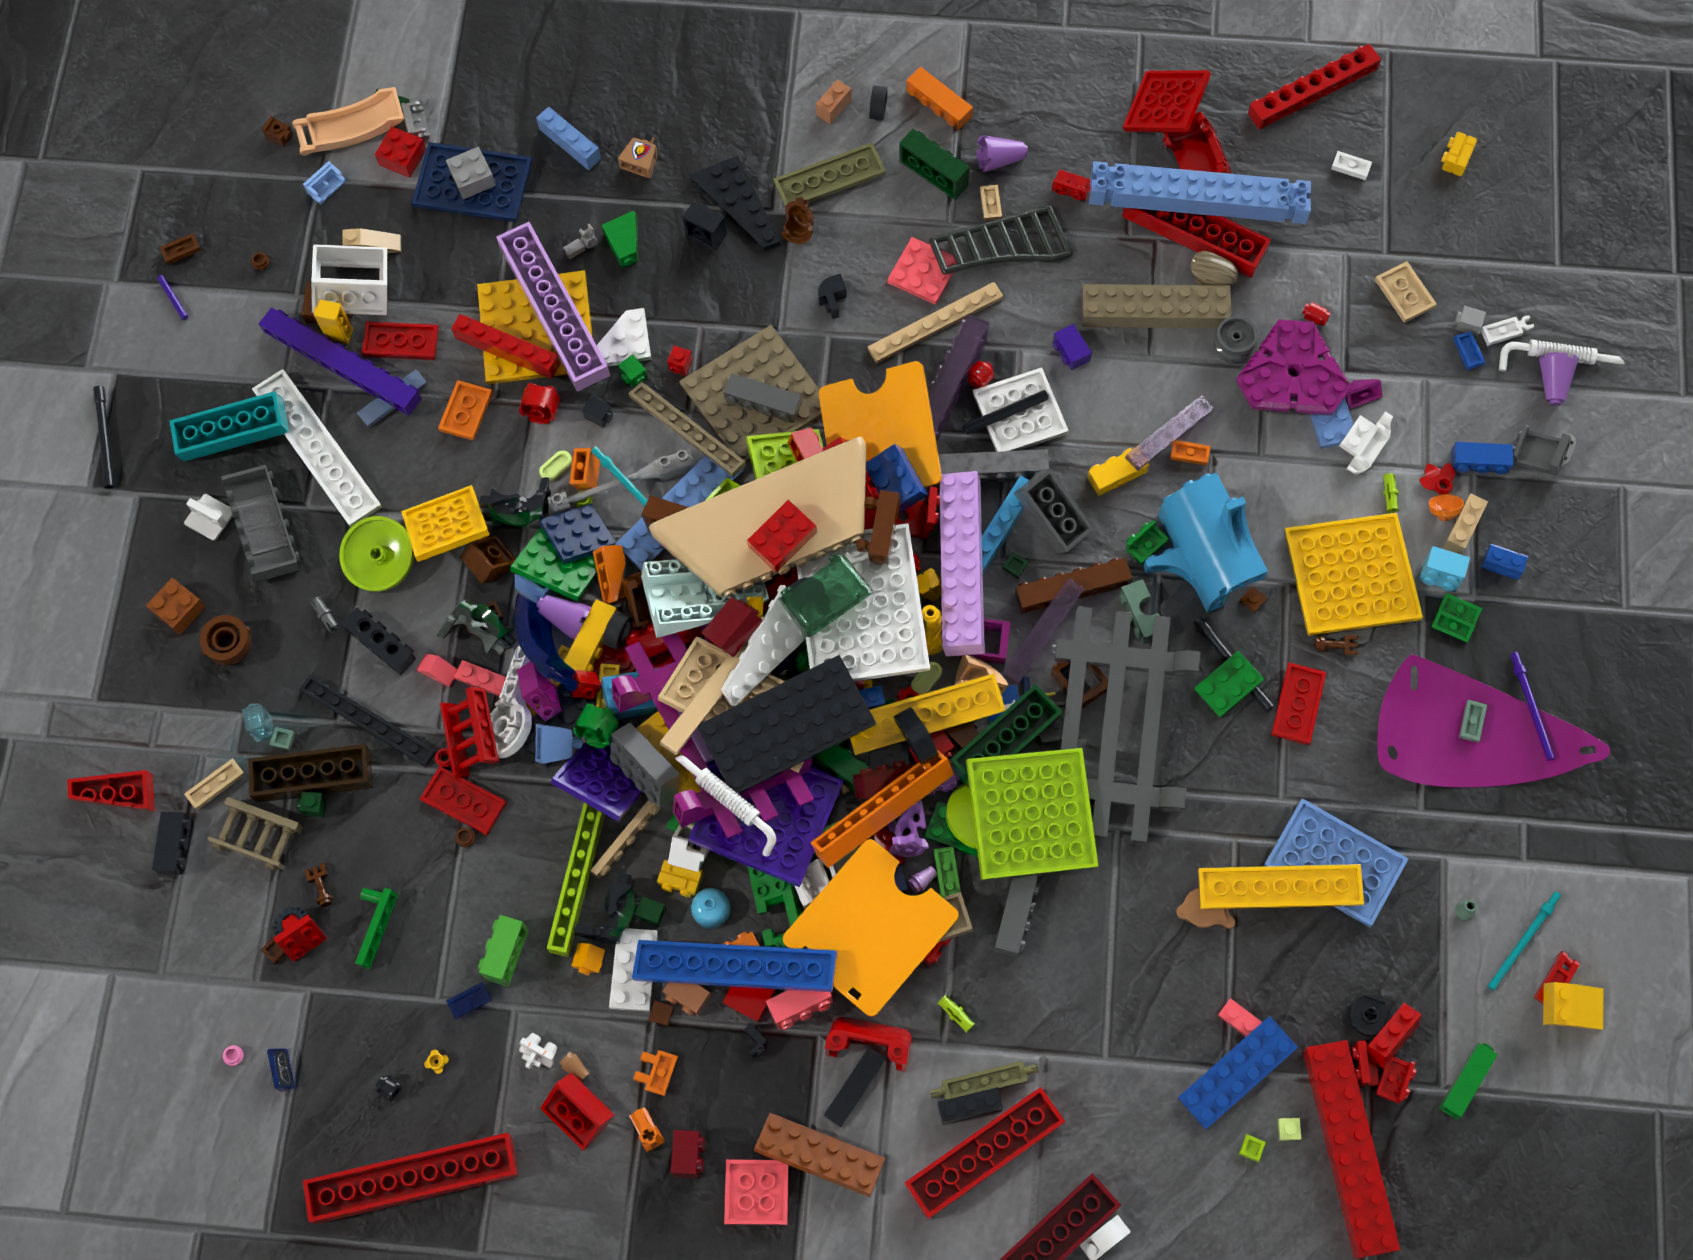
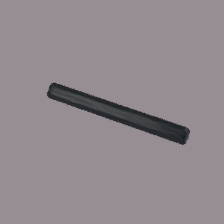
(1005, 412)

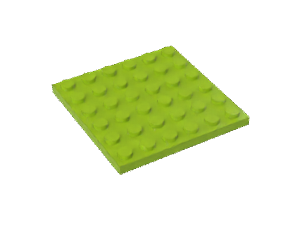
(1031, 813)

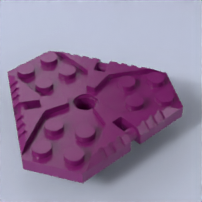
(1295, 351)

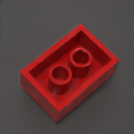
(782, 536)

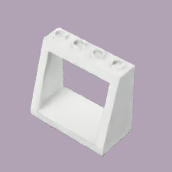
(353, 294)

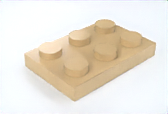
(1405, 291)

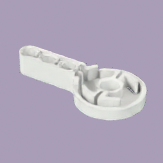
(511, 717)

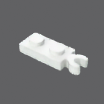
(1505, 330)

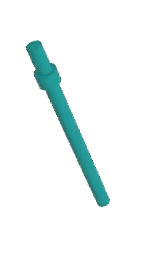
(607, 463)
(1545, 910)

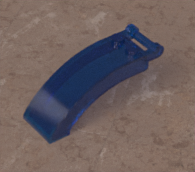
(537, 643)

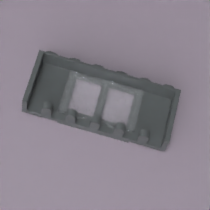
(261, 523)

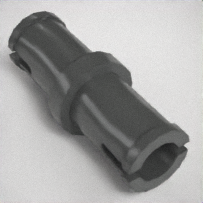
(324, 614)

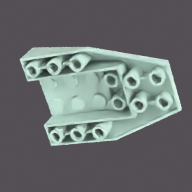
(683, 600)

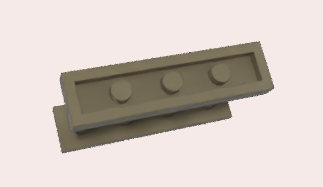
(253, 814)

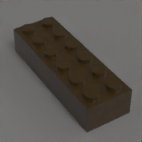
(310, 771)

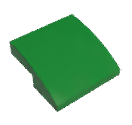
(1456, 617)

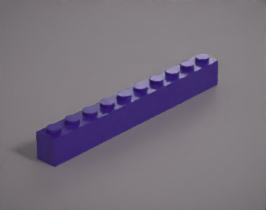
(340, 361)

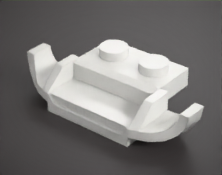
(1366, 442)

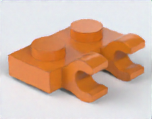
(660, 1074)

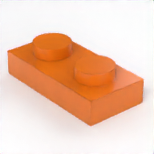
(1190, 452)

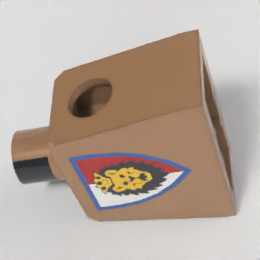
(639, 156)

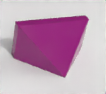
(1363, 392)

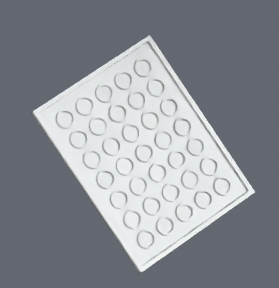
(885, 629)

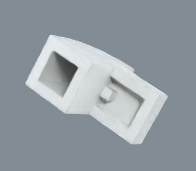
(1105, 1238)

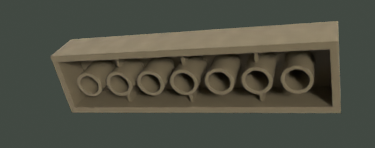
(1155, 305)

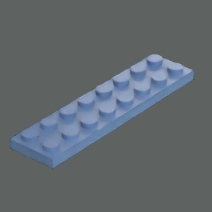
(691, 490)

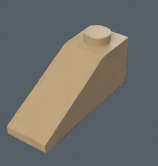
(372, 238)

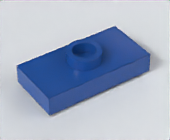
(1469, 350)

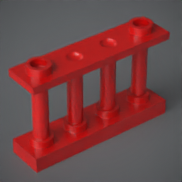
(482, 728)

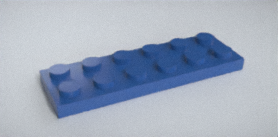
(1237, 1072)

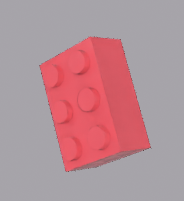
(797, 1005)

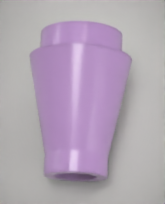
(921, 880)

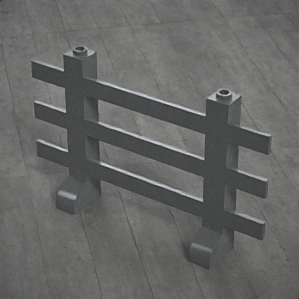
(1119, 658)

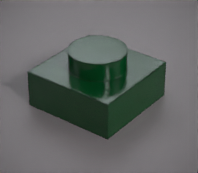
(1015, 565)

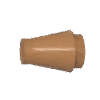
(573, 1065)

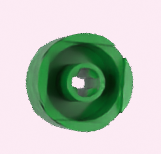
(596, 725)

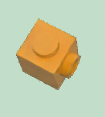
(588, 958)

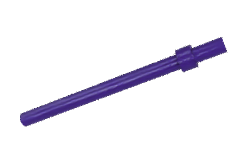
(1520, 672)

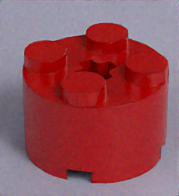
(539, 403)

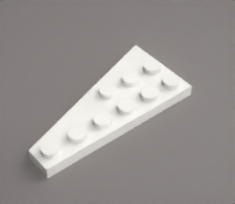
(766, 650)

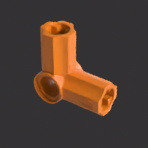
(648, 1132)

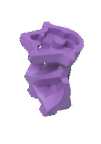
(911, 844)

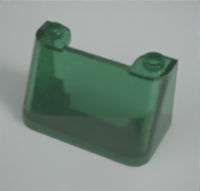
(825, 595)

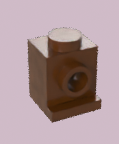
(277, 131)

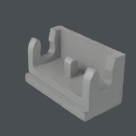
(415, 119)

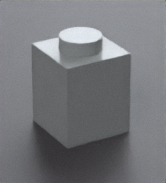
(1470, 320)

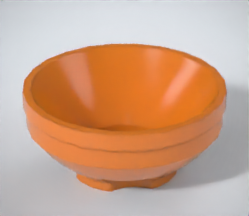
(1446, 506)

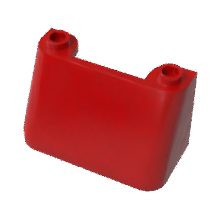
(1198, 147)
(846, 1029)

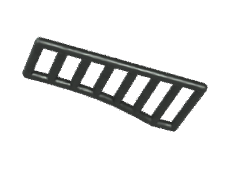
(995, 257)

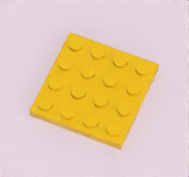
(445, 523)

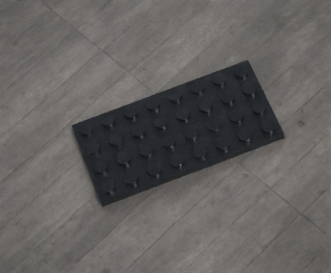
(786, 725)

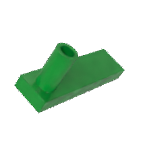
(386, 902)

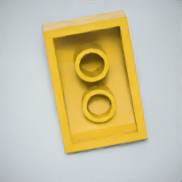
(1573, 1005)

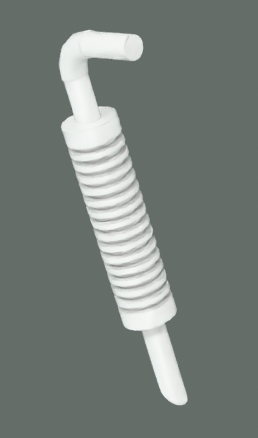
(1535, 348)
(730, 800)

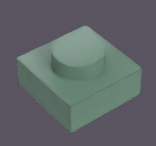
(282, 739)

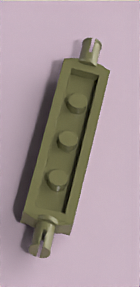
(999, 1077)

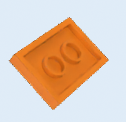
(465, 410)

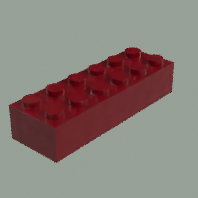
(1067, 1223)

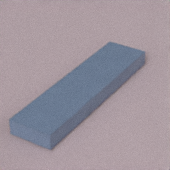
(378, 408)

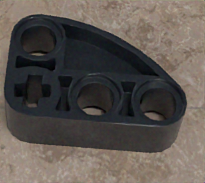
(916, 735)

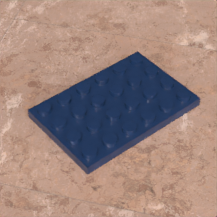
(439, 192)

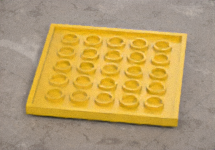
(508, 310)
(1352, 574)

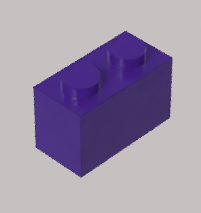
(1072, 347)

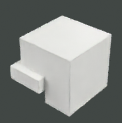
(685, 853)

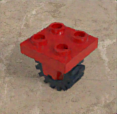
(296, 933)

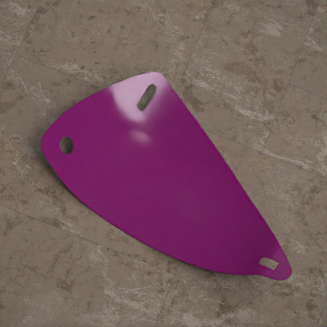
(1427, 726)

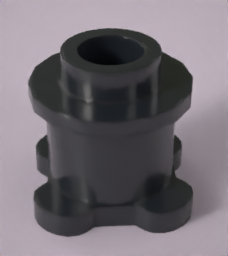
(388, 1087)

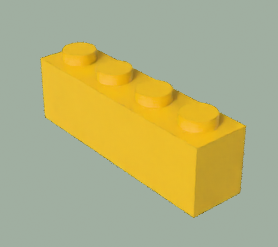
(589, 640)

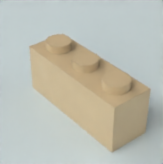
(1465, 524)

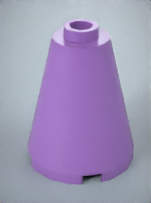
(999, 152)
(1557, 375)
(564, 614)

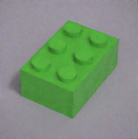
(503, 950)

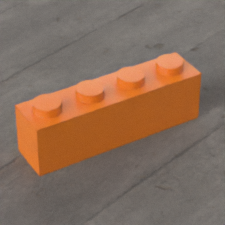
(939, 98)

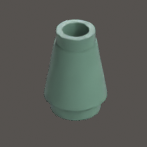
(1465, 913)

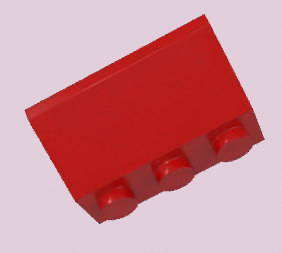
(576, 1111)

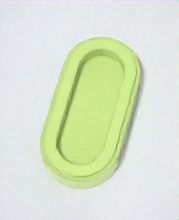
(556, 465)
(926, 680)

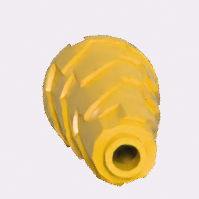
(933, 629)

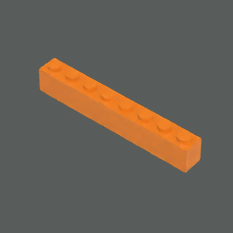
(881, 809)

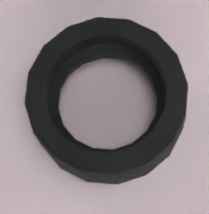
(878, 102)
(617, 629)

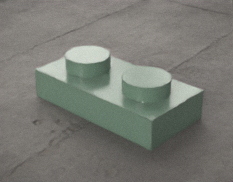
(1472, 721)

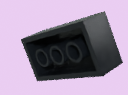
(570, 711)

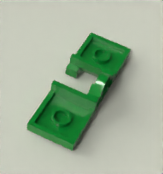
(770, 892)

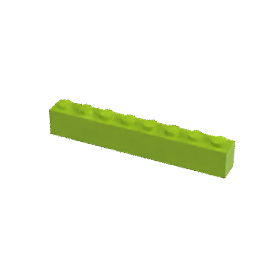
(576, 881)

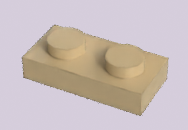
(990, 202)

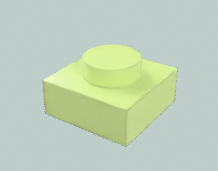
(1289, 1129)

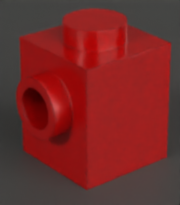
(679, 360)
(587, 684)

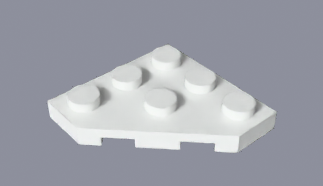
(626, 338)

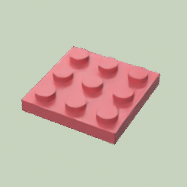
(919, 271)
(756, 1192)

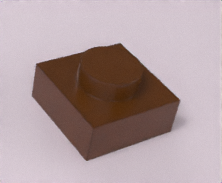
(1253, 599)

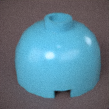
(710, 908)

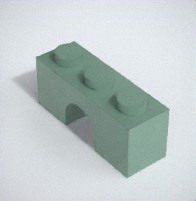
(1133, 597)

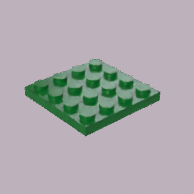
(543, 566)

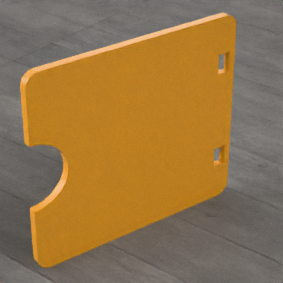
(890, 416)
(872, 927)

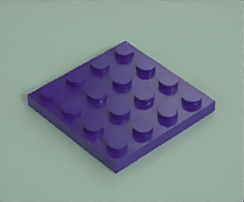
(597, 781)

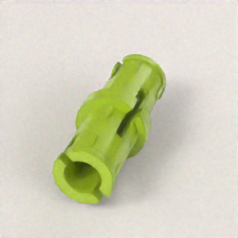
(1390, 493)
(956, 1013)

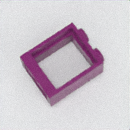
(1000, 626)
(538, 691)

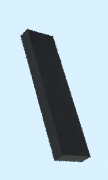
(855, 1086)

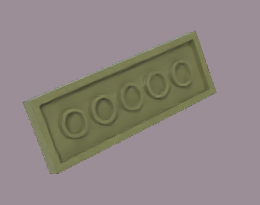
(830, 175)

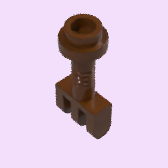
(1320, 644)
(324, 899)

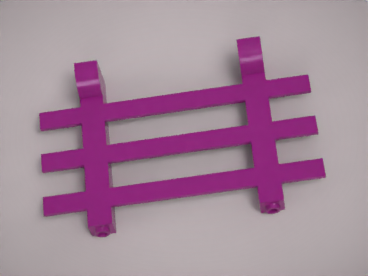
(688, 805)

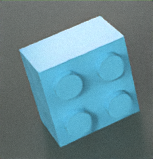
(1444, 569)

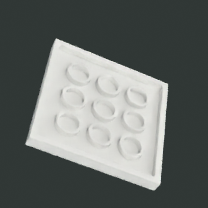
(1028, 426)

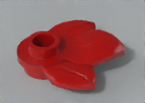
(1435, 477)

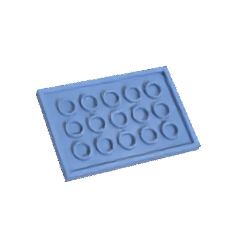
(1322, 839)

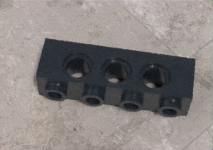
(399, 661)

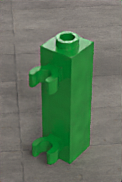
(1468, 1080)

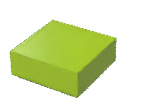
(1252, 1148)

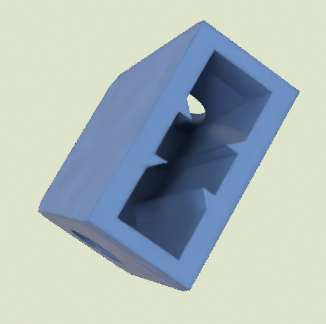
(554, 743)

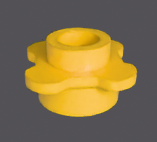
(442, 1060)

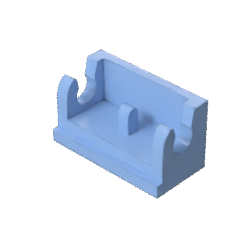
(324, 182)

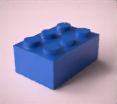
(894, 473)

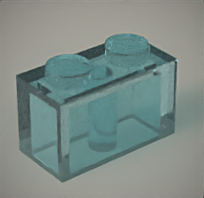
(258, 722)

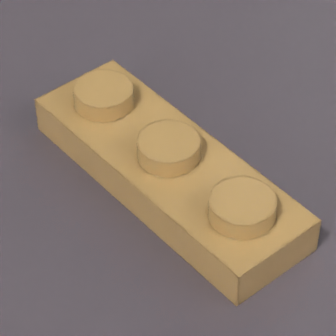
(214, 784)

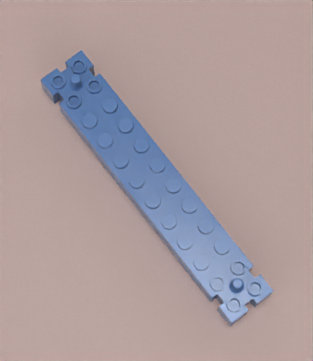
(1200, 192)

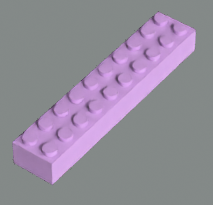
(553, 306)
(961, 564)

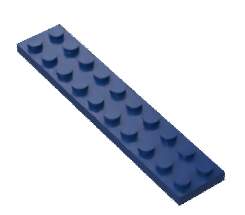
(735, 965)

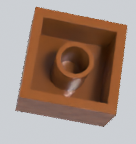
(175, 606)

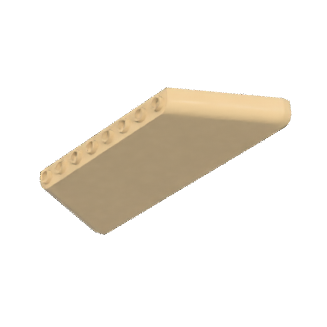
(715, 532)

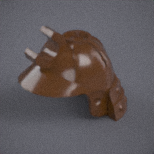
(799, 221)

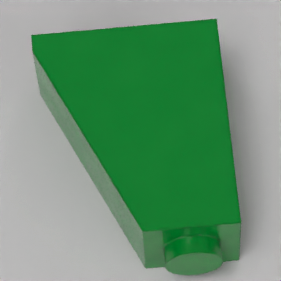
(623, 238)

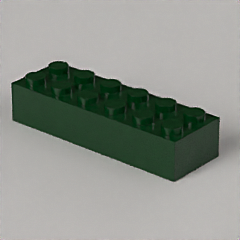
(1010, 731)

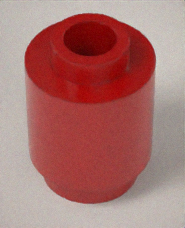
(1316, 314)

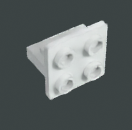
(208, 516)
(813, 883)

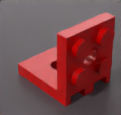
(922, 515)

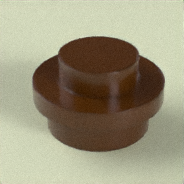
(260, 261)
(465, 837)

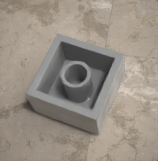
(470, 172)

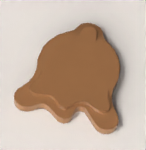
(1203, 918)

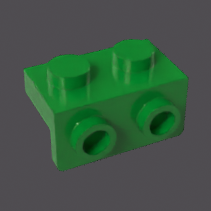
(1146, 542)

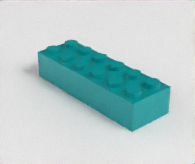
(229, 426)

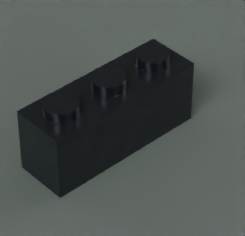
(171, 843)
(970, 1106)

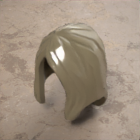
(1213, 269)

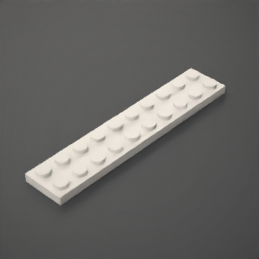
(321, 452)

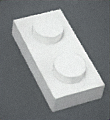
(1351, 165)

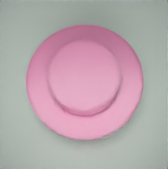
(233, 1055)

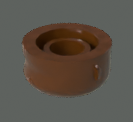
(219, 628)

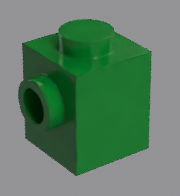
(632, 371)

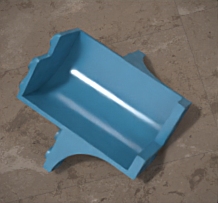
(1208, 541)

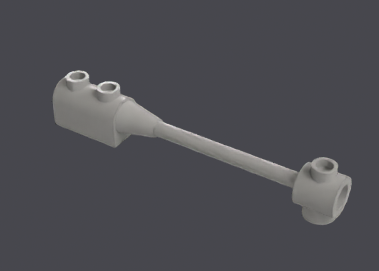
(664, 468)

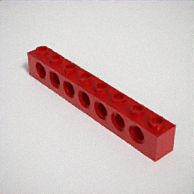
(1368, 62)

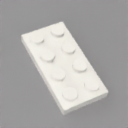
(624, 991)

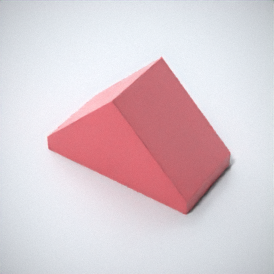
(437, 669)

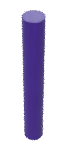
(174, 300)

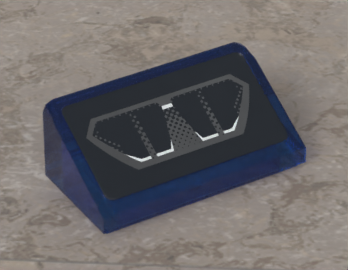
(281, 1069)

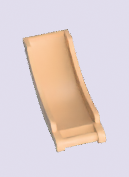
(350, 123)

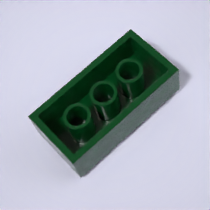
(934, 163)

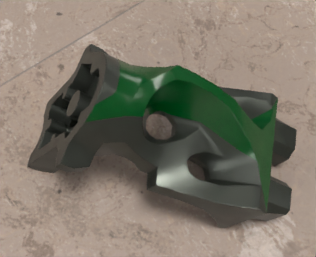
(481, 624)

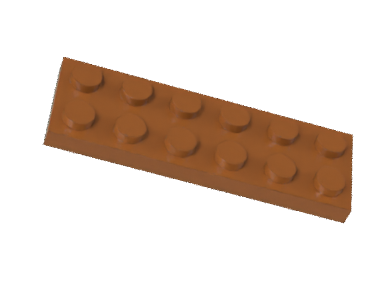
(819, 1154)

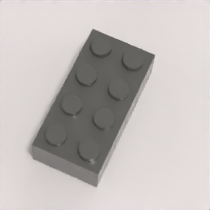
(1053, 510)
(644, 765)

